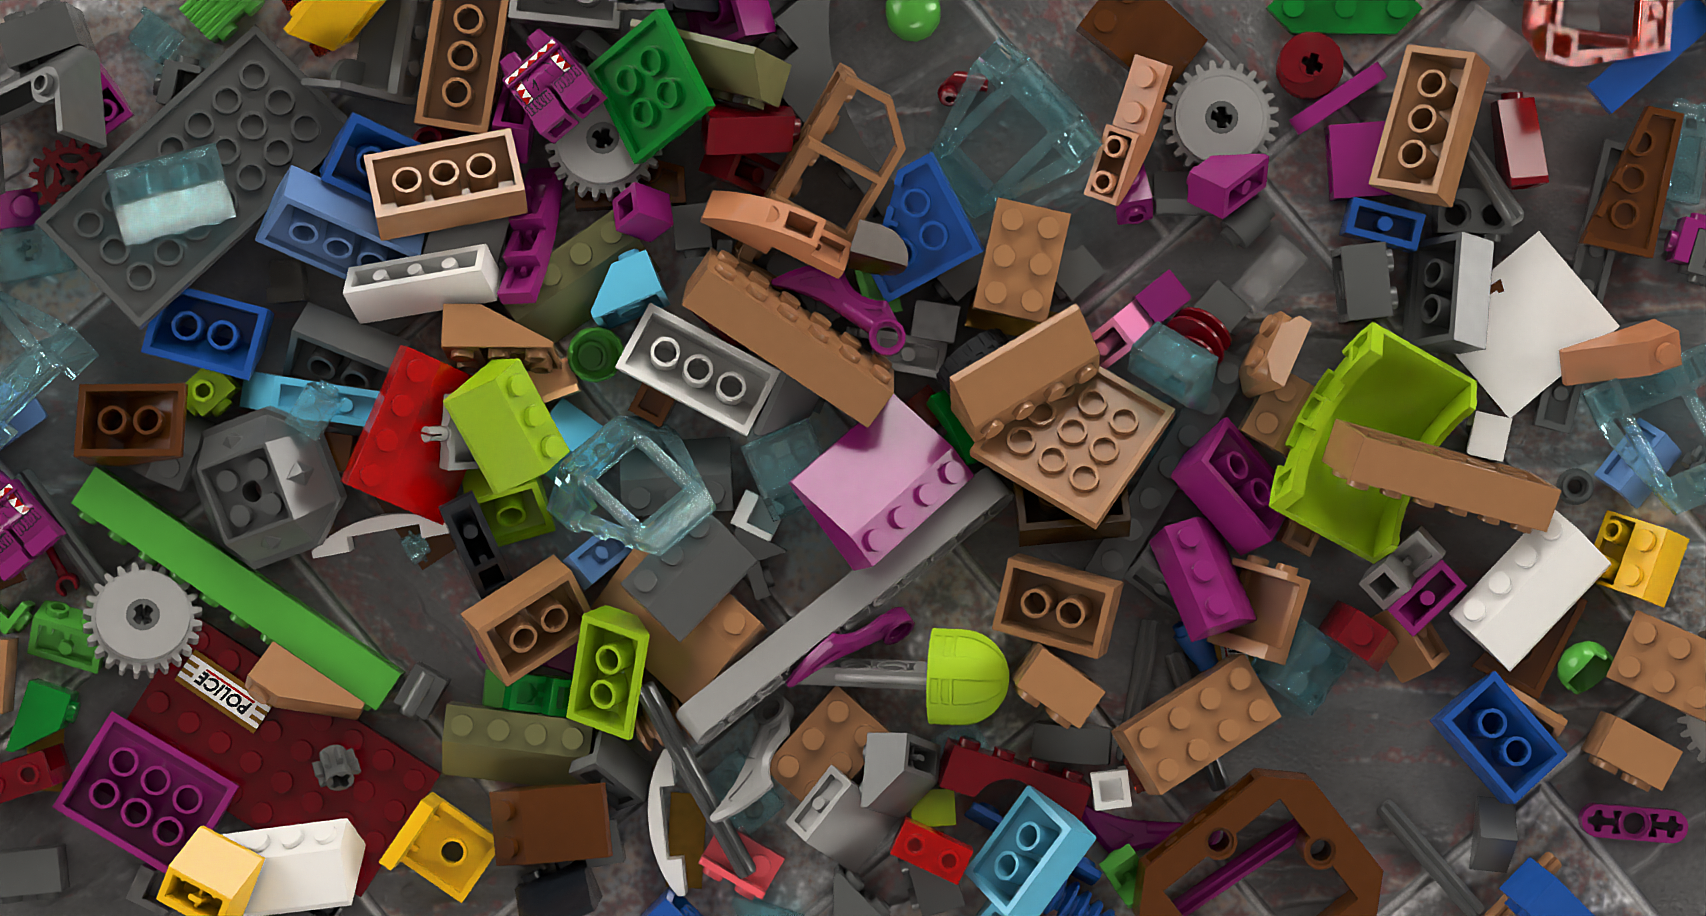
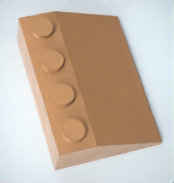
(706, 651)

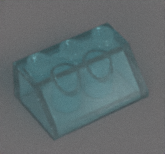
(170, 194)

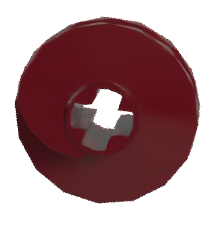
(1326, 58)
(1202, 329)

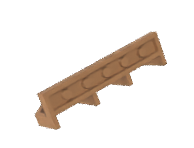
(806, 151)

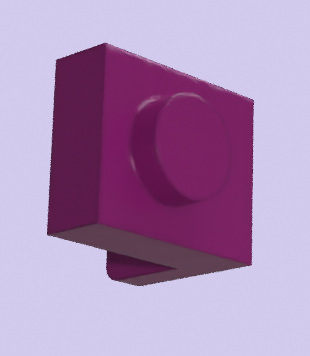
(1137, 203)
(19, 209)
(1681, 240)

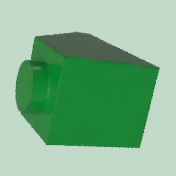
(43, 712)

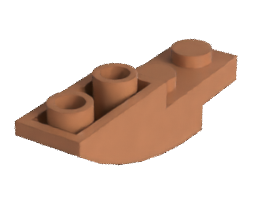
(1131, 133)
(775, 224)

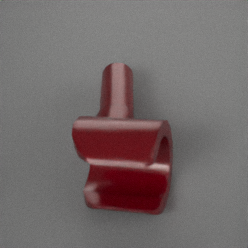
(62, 573)

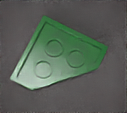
(1344, 16)

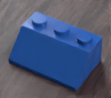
(345, 160)
(210, 333)
(1498, 738)

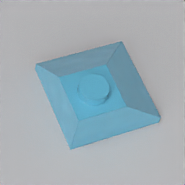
(628, 290)

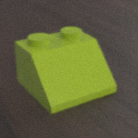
(513, 513)

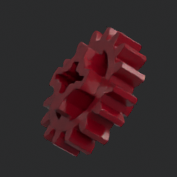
(54, 160)

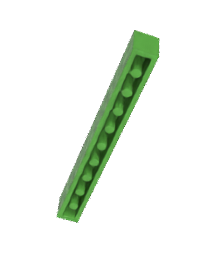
(235, 586)

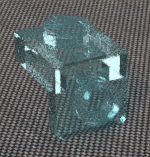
(314, 409)

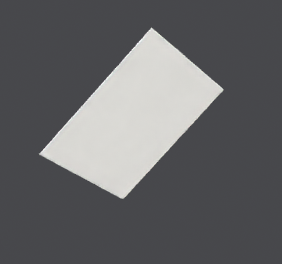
(1529, 323)

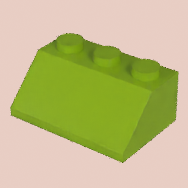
(506, 424)
(608, 671)

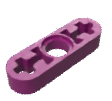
(1338, 98)
(1660, 815)

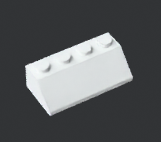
(698, 369)
(1529, 590)
(303, 866)

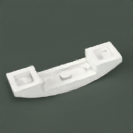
(343, 542)
(672, 867)

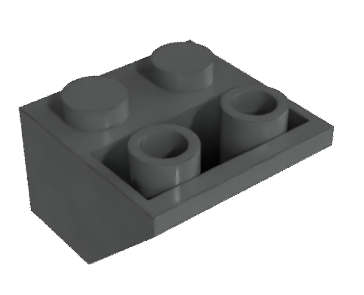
(897, 772)
(852, 898)

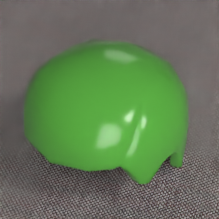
(913, 18)
(594, 354)
(1583, 666)

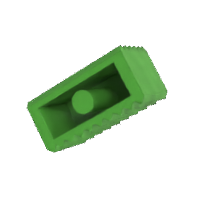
(219, 17)

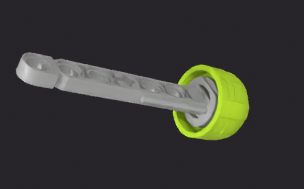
(962, 677)

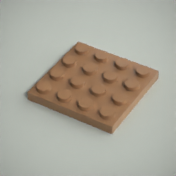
(1081, 445)

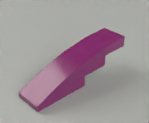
(532, 238)

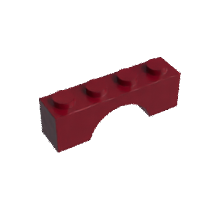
(970, 768)

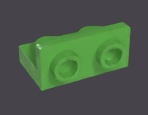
(60, 637)

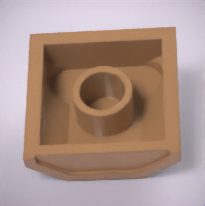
(1272, 353)

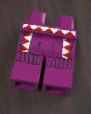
(543, 74)
(24, 528)

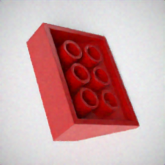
(390, 453)

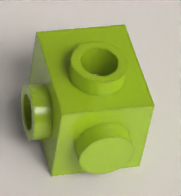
(210, 393)

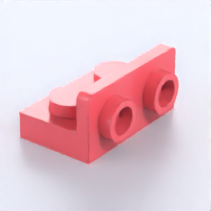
(765, 859)

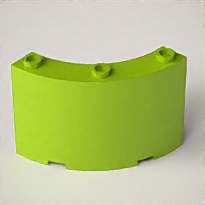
(1378, 386)

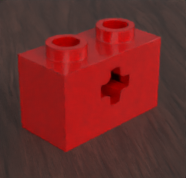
(931, 850)

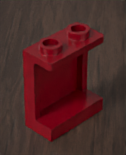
(34, 772)

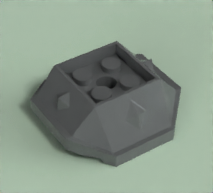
(296, 482)

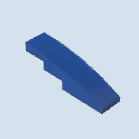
(1628, 76)

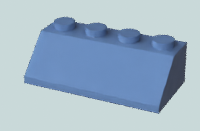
(328, 226)

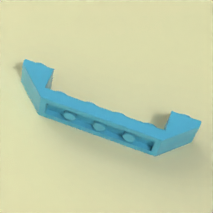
(283, 392)

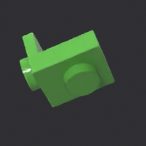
(18, 619)
(1121, 872)

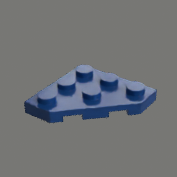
(930, 223)

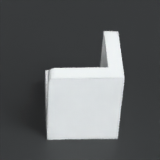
(1488, 435)
(754, 516)
(1111, 789)

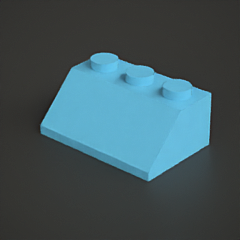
(1029, 855)

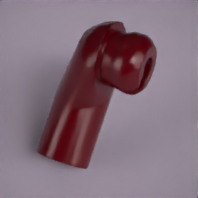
(952, 86)

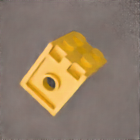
(422, 844)

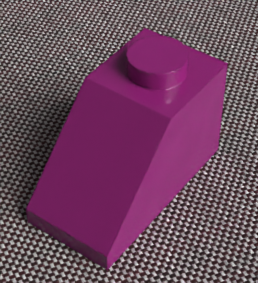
(512, 115)
(1226, 182)
(1427, 597)

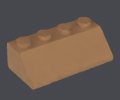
(1430, 124)
(445, 184)
(1024, 374)

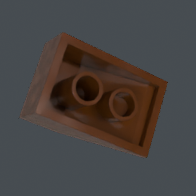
(1143, 29)
(130, 423)
(550, 823)

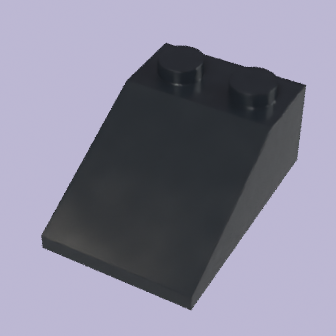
(560, 892)

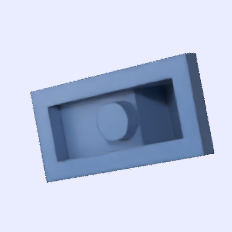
(595, 559)

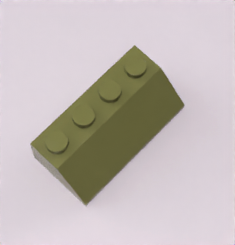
(736, 69)
(575, 279)
(512, 745)

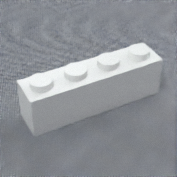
(422, 283)

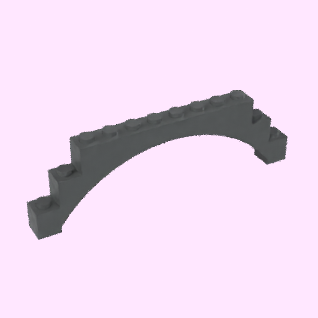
(807, 29)

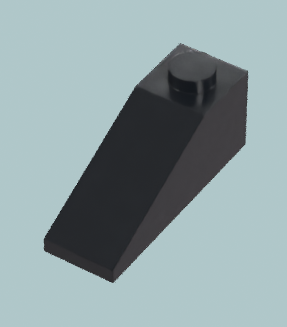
(475, 544)

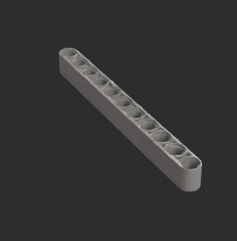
(842, 608)

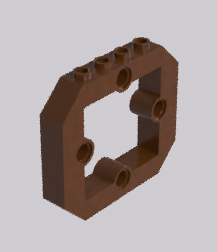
(1234, 811)

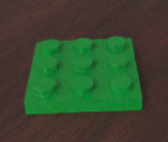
(651, 86)

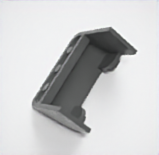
(387, 56)
(71, 83)

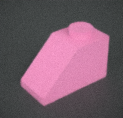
(1120, 333)

